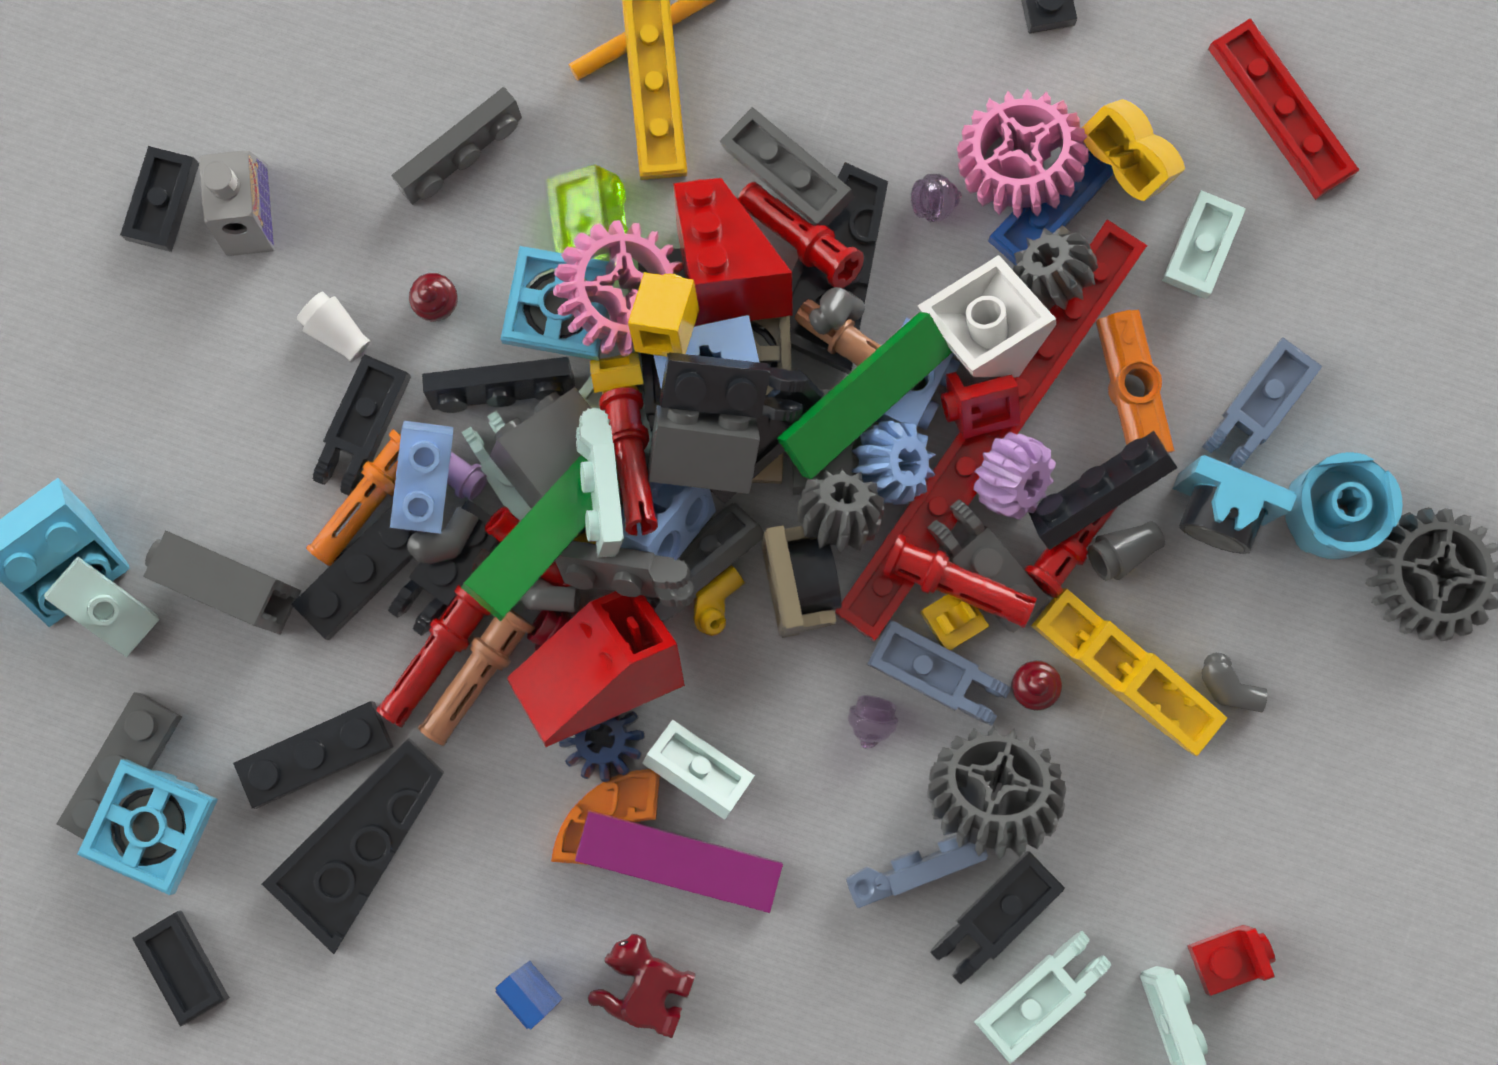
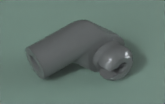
(835, 308)

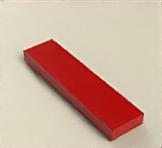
(1283, 109)

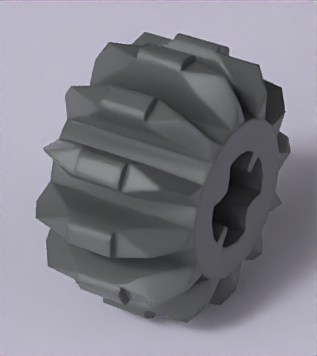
(1056, 266)
(840, 510)

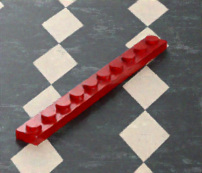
(876, 596)

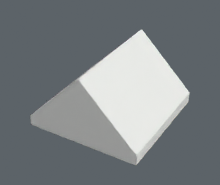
(991, 320)

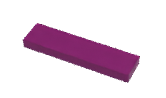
(679, 861)

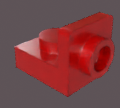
(981, 406)
(1232, 959)

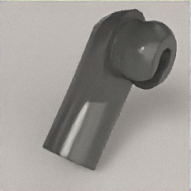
(437, 547)
(552, 598)
(1226, 687)

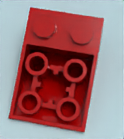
(597, 667)

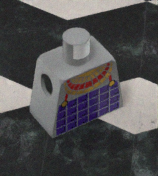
(234, 193)

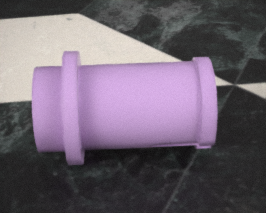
(465, 478)

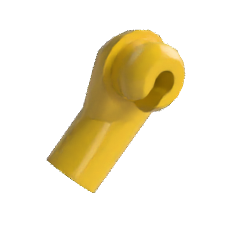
(710, 601)

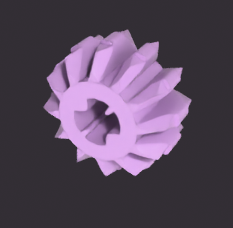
(1014, 475)

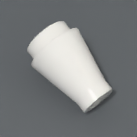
(332, 325)

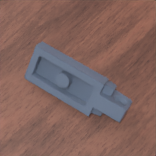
(911, 871)

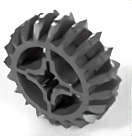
(1425, 611)
(1024, 807)

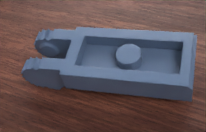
(1265, 399)
(934, 671)

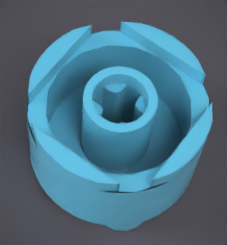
(1352, 481)

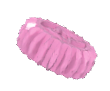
(1033, 131)
(581, 293)

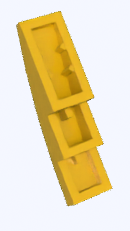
(1130, 672)

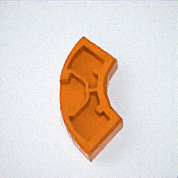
(624, 796)

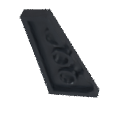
(853, 227)
(347, 854)

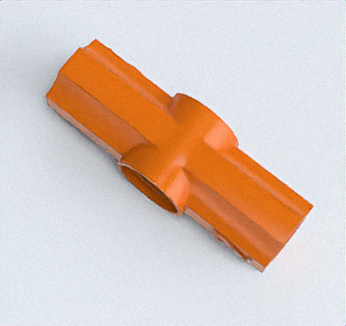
(1128, 354)

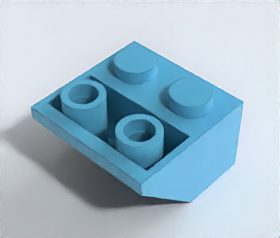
(44, 539)

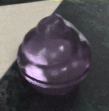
(934, 197)
(872, 720)

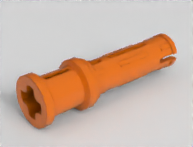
(326, 545)

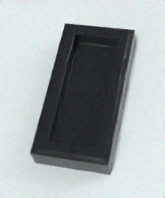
(180, 968)

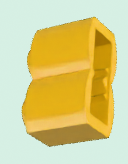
(1139, 158)

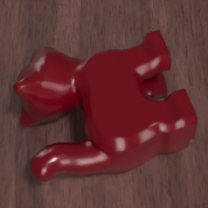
(652, 983)

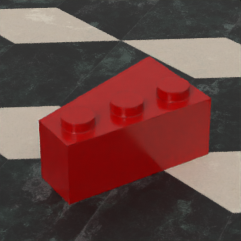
(728, 256)

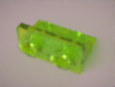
(583, 200)

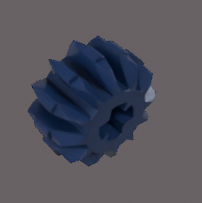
(606, 755)

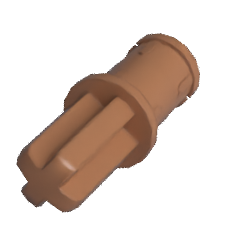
(845, 341)

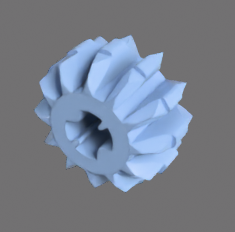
(895, 460)

